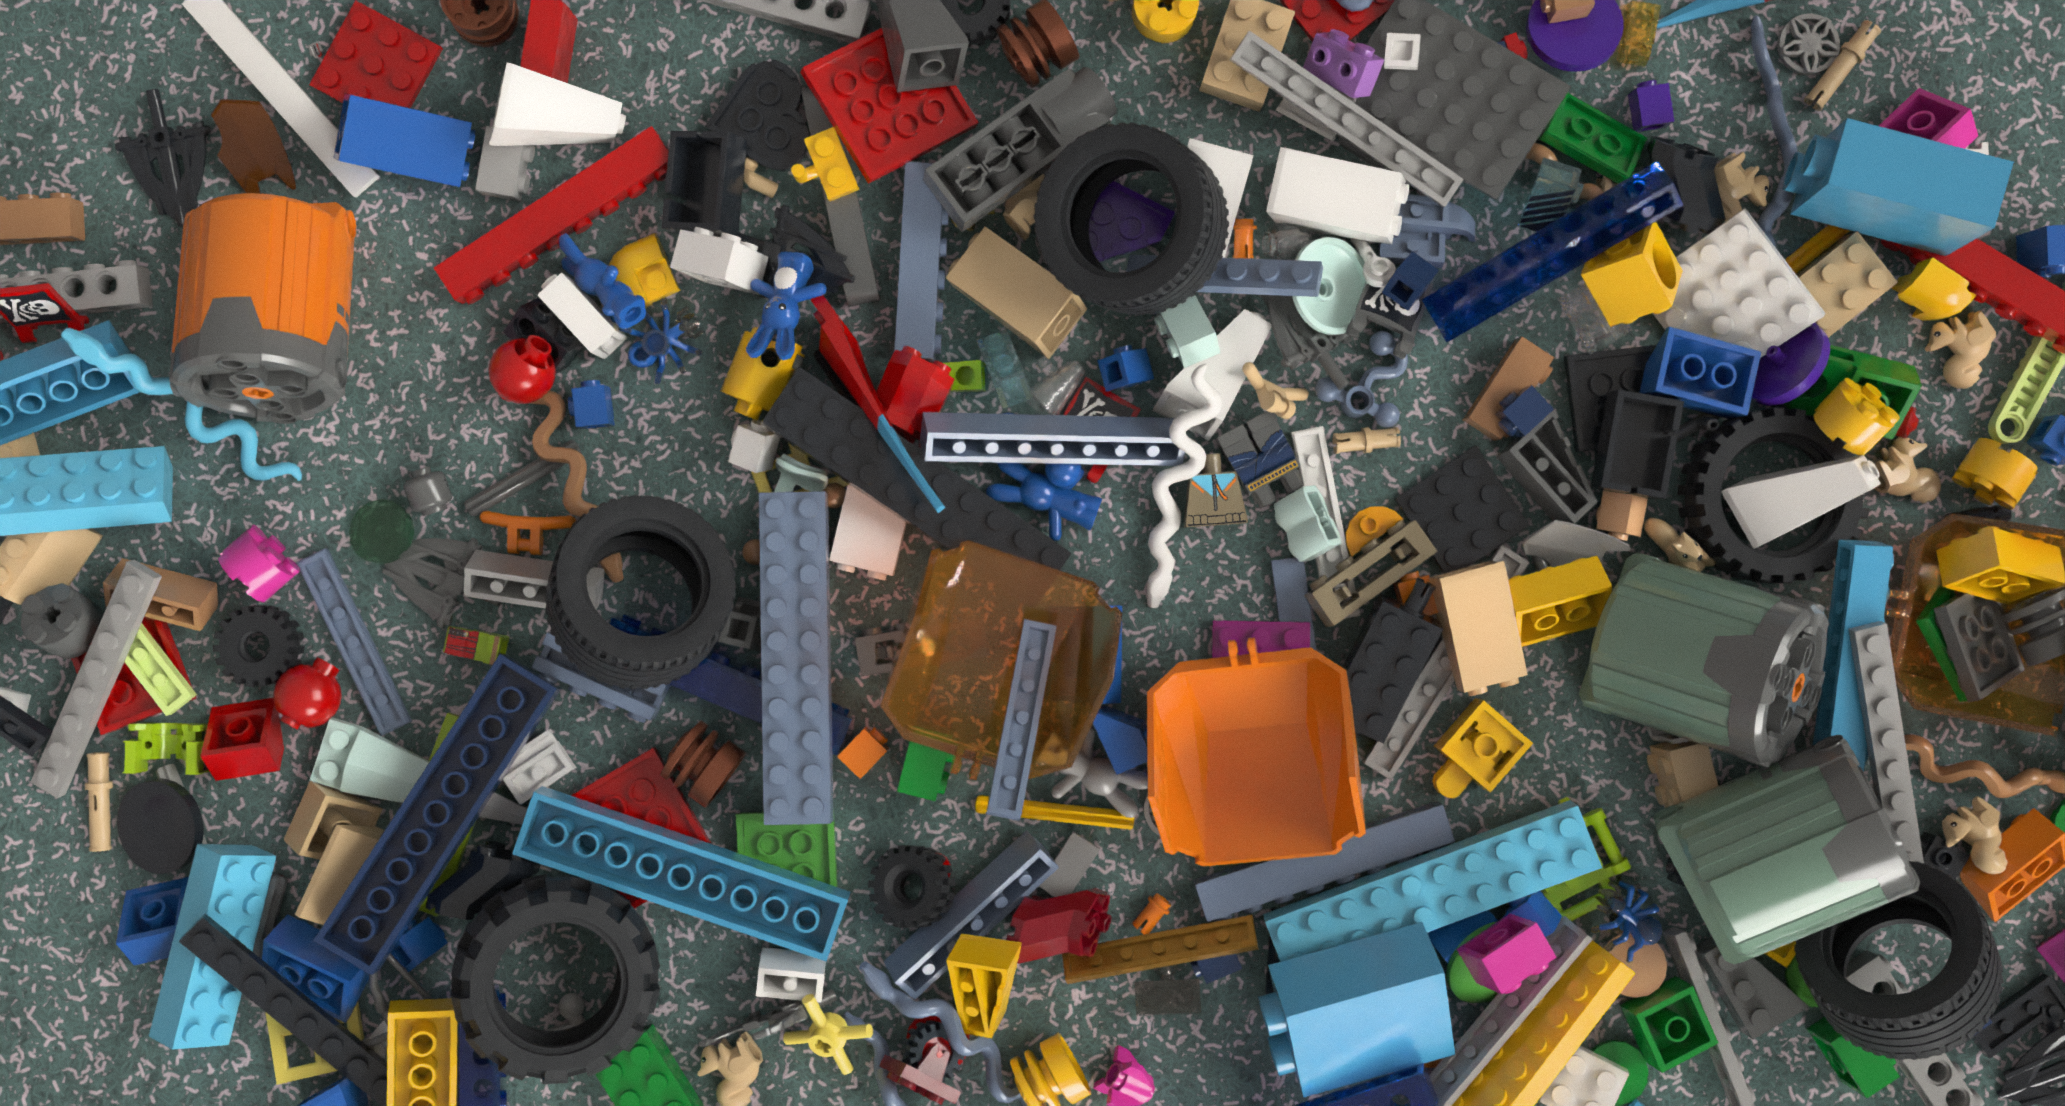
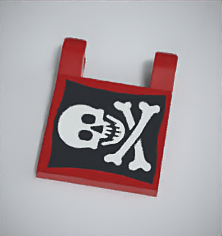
(35, 306)
(1094, 401)

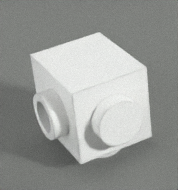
(753, 447)

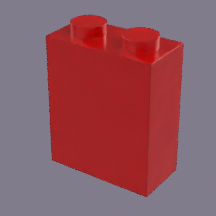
(549, 39)

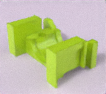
(186, 745)

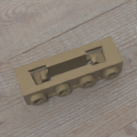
(1411, 541)

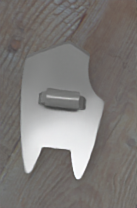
(1565, 542)

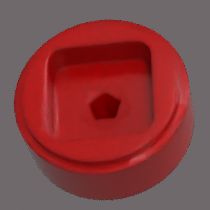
(1909, 423)

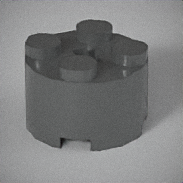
(60, 620)

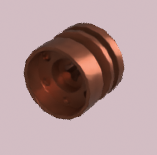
(489, 27)
(1036, 44)
(702, 763)

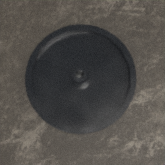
(160, 825)

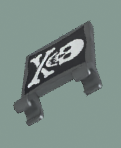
(1387, 313)

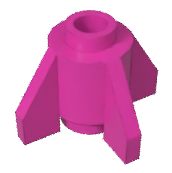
(1126, 1081)

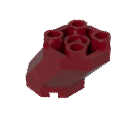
(1061, 924)

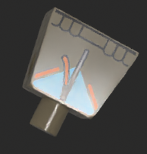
(1214, 497)

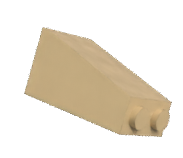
(1016, 292)
(1479, 627)

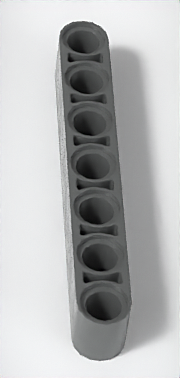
(845, 221)

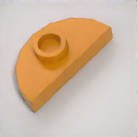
(1367, 525)

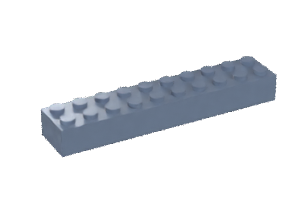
(796, 658)

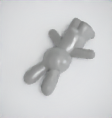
(1101, 779)

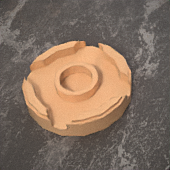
(1647, 964)

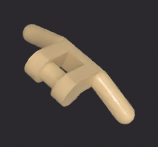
(1273, 397)

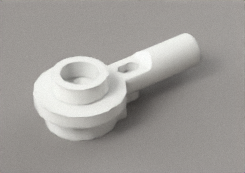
(1376, 269)

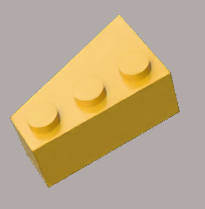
(982, 981)

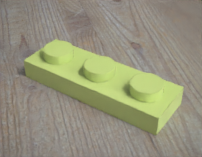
(158, 673)

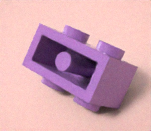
(1343, 64)

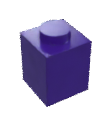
(1651, 106)

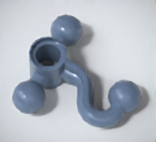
(1386, 413)

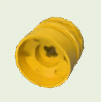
(1051, 1076)

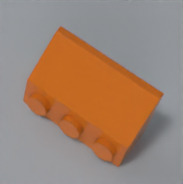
(2034, 856)

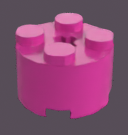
(258, 563)

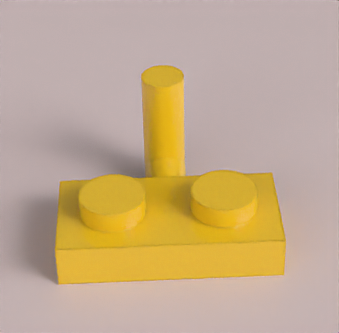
(829, 165)

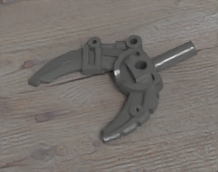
(779, 1018)

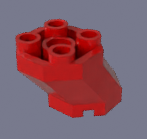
(911, 388)

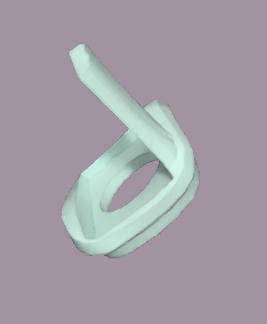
(799, 474)

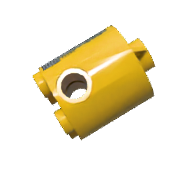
(756, 384)

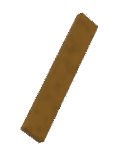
(1163, 949)

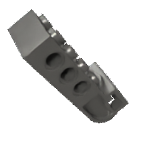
(1018, 145)

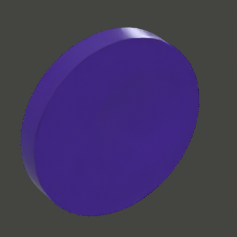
(1579, 42)
(1791, 367)

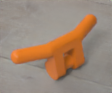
(534, 524)

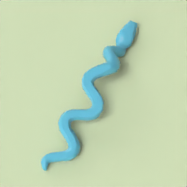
(94, 353)

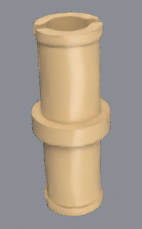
(1366, 440)

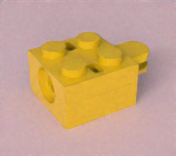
(1474, 748)

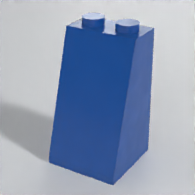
(403, 140)

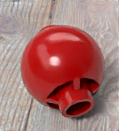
(522, 369)
(308, 694)

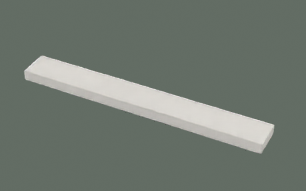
(278, 89)

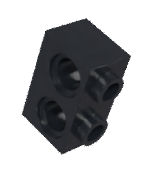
(540, 320)

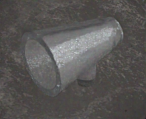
(1056, 388)

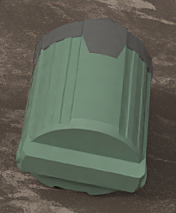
(1707, 659)
(1786, 850)

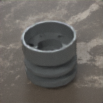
(2045, 623)

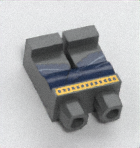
(1271, 462)

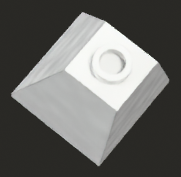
(549, 112)
(1232, 171)
(1237, 345)
(1789, 498)

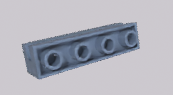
(639, 702)

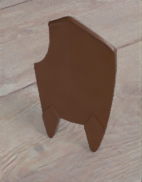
(251, 144)

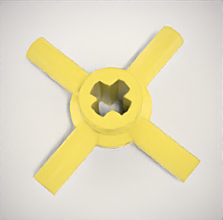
(827, 1034)

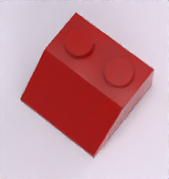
(243, 740)

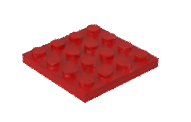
(872, 118)
(645, 795)

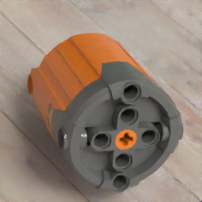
(251, 296)

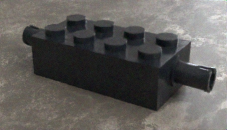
(1389, 659)

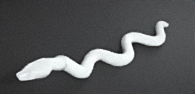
(1160, 579)

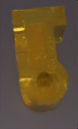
(1638, 32)

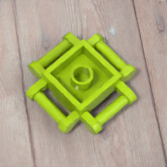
(1601, 876)

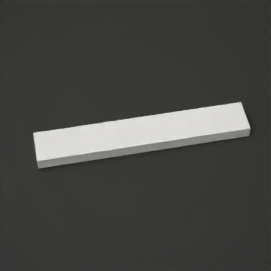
(1315, 469)

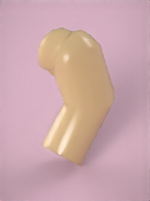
(756, 181)

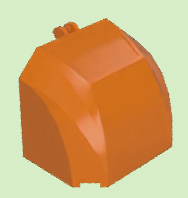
(1254, 757)

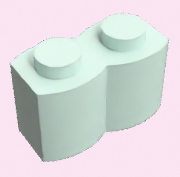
(1307, 523)

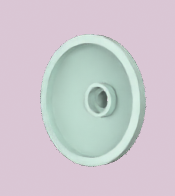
(1339, 287)

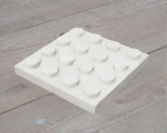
(1740, 289)

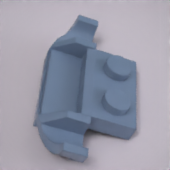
(1425, 229)

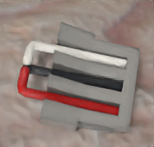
(315, 48)

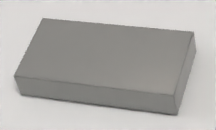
(1073, 863)

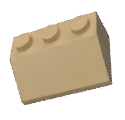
(43, 560)
(336, 869)

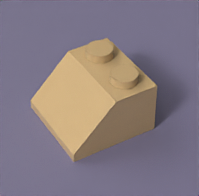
(320, 812)

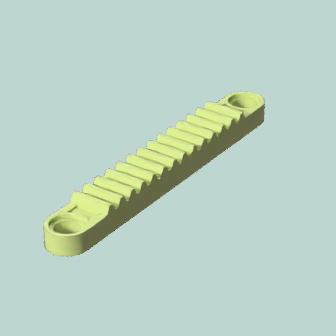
(2027, 389)

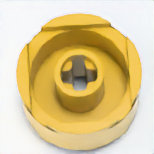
(1161, 24)
(1855, 416)
(1995, 473)

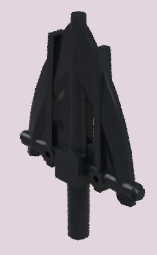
(175, 194)
(791, 230)
(2031, 1084)

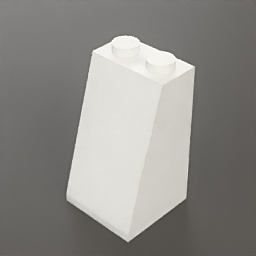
(1337, 196)

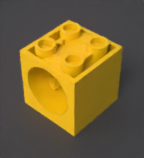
(1634, 277)

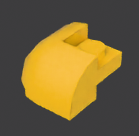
(645, 269)
(1934, 291)

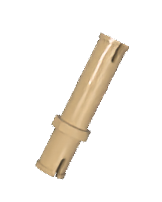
(1850, 54)
(99, 801)

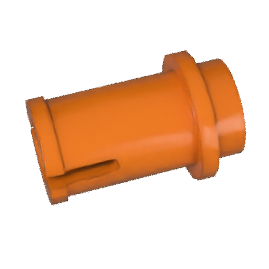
(1243, 238)
(1152, 912)

